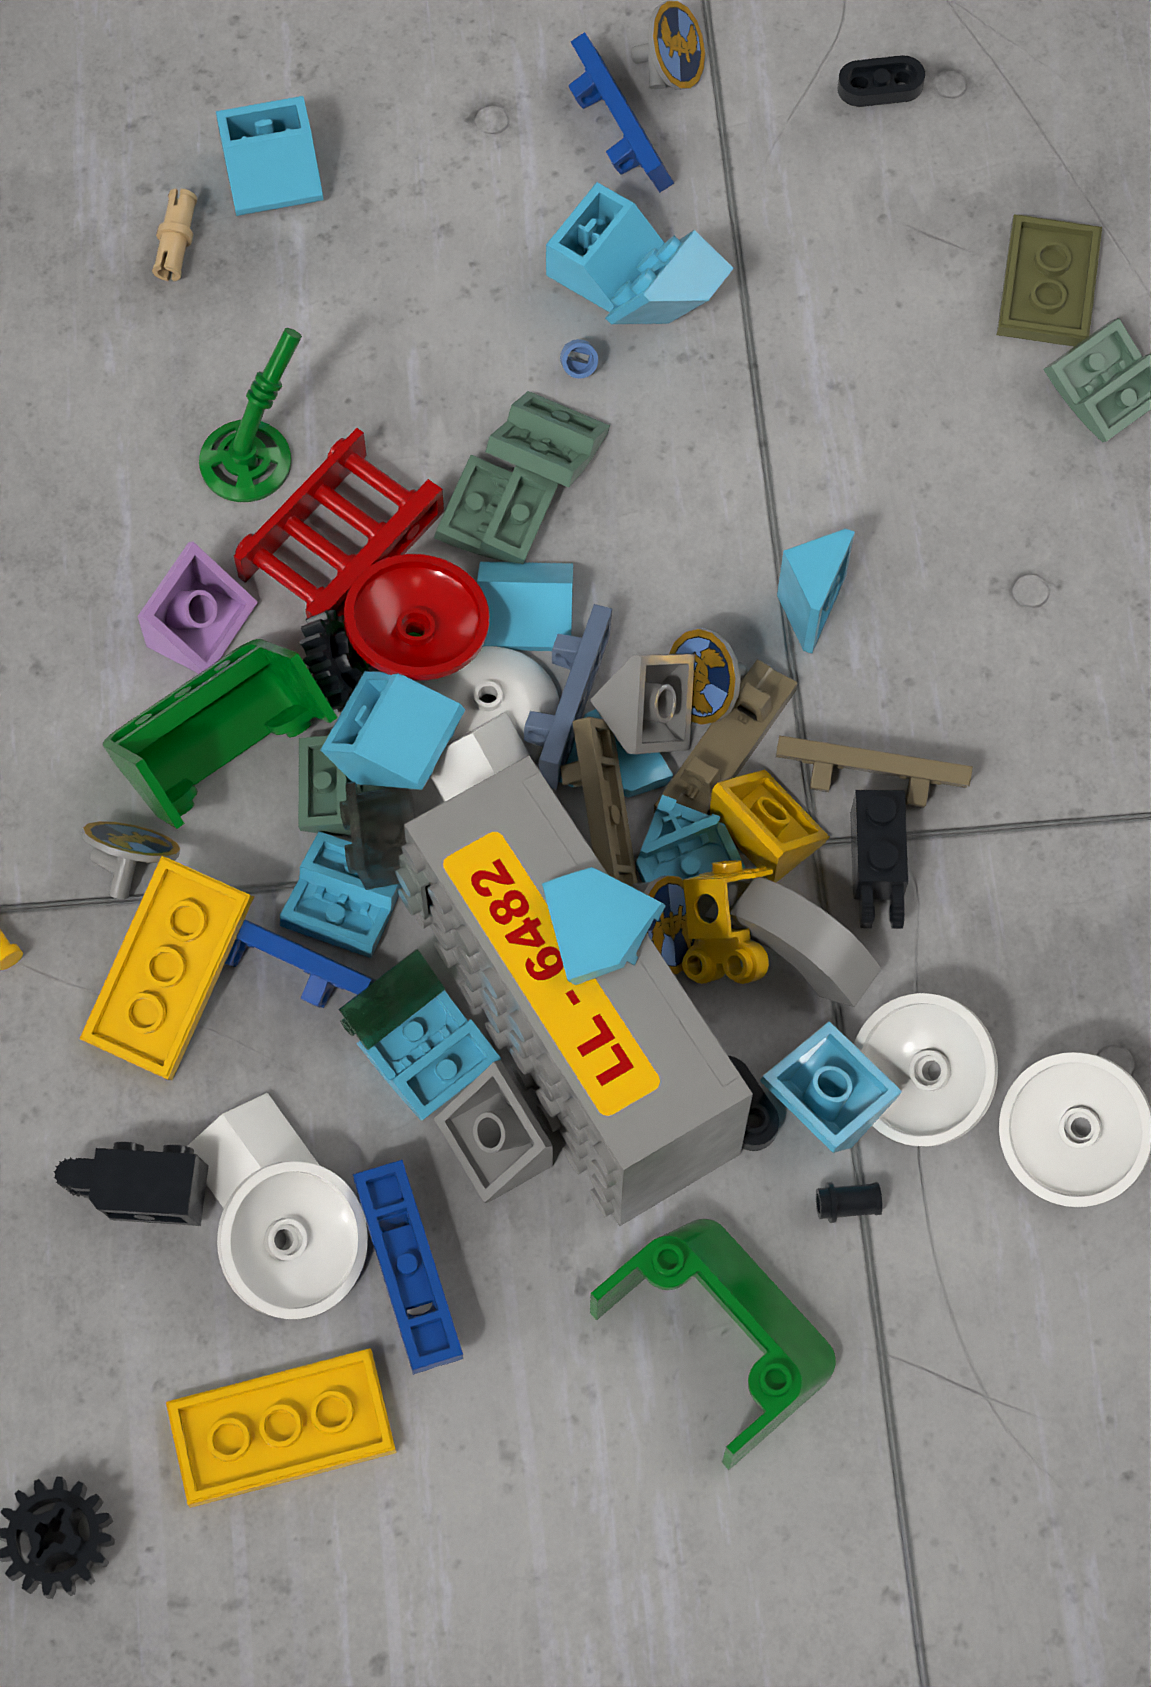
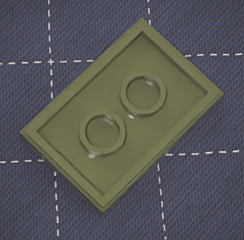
(1049, 280)

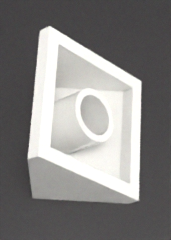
(477, 756)

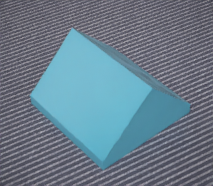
(811, 582)
(527, 603)
(832, 1088)

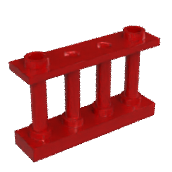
(414, 517)

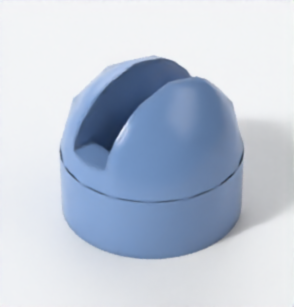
(577, 367)

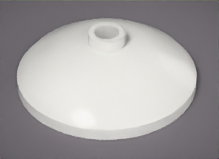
(514, 681)
(905, 1041)
(1042, 1138)
(322, 1245)

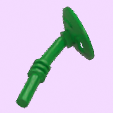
(244, 446)

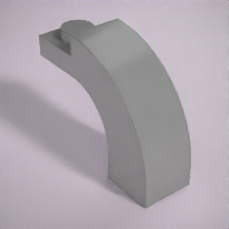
(803, 935)

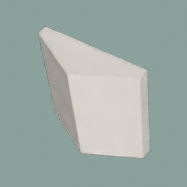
(245, 1142)

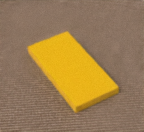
(166, 968)
(280, 1427)

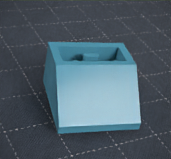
(269, 155)
(600, 246)
(670, 282)
(392, 731)

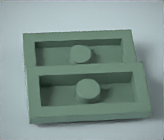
(1104, 380)
(547, 439)
(495, 511)
(321, 789)

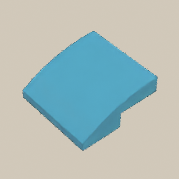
(334, 903)
(432, 1055)

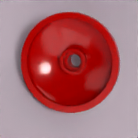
(420, 597)

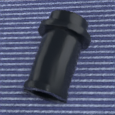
(848, 1201)

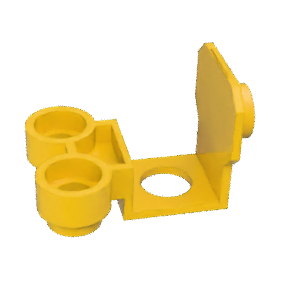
(718, 944)

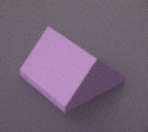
(195, 611)

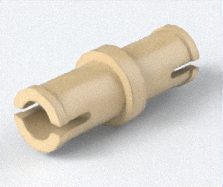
(174, 234)

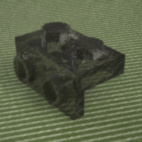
(376, 832)

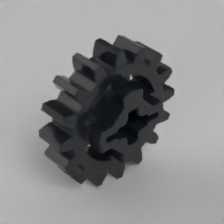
(332, 657)
(63, 1517)

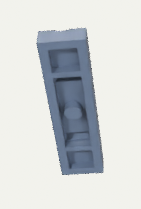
(583, 660)

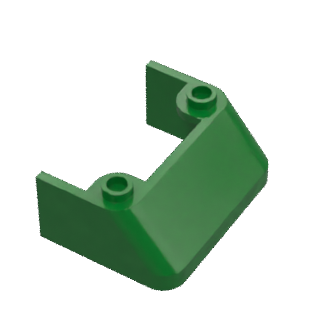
(213, 721)
(795, 1354)

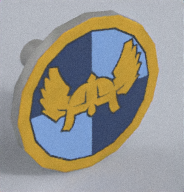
(673, 49)
(715, 674)
(120, 847)
(671, 930)

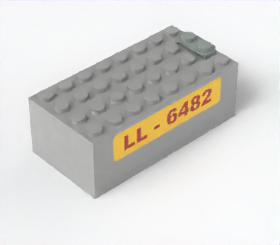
(613, 1059)

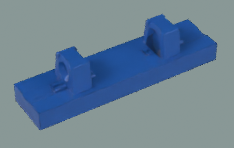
(599, 84)
(323, 971)
(407, 1266)

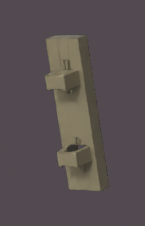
(733, 739)
(919, 771)
(604, 797)

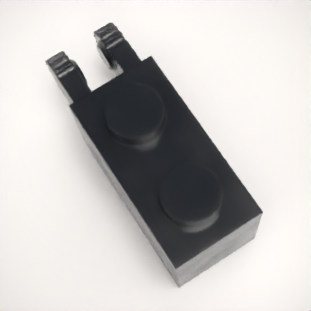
(879, 853)
(140, 1183)

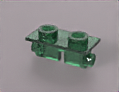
(391, 1000)

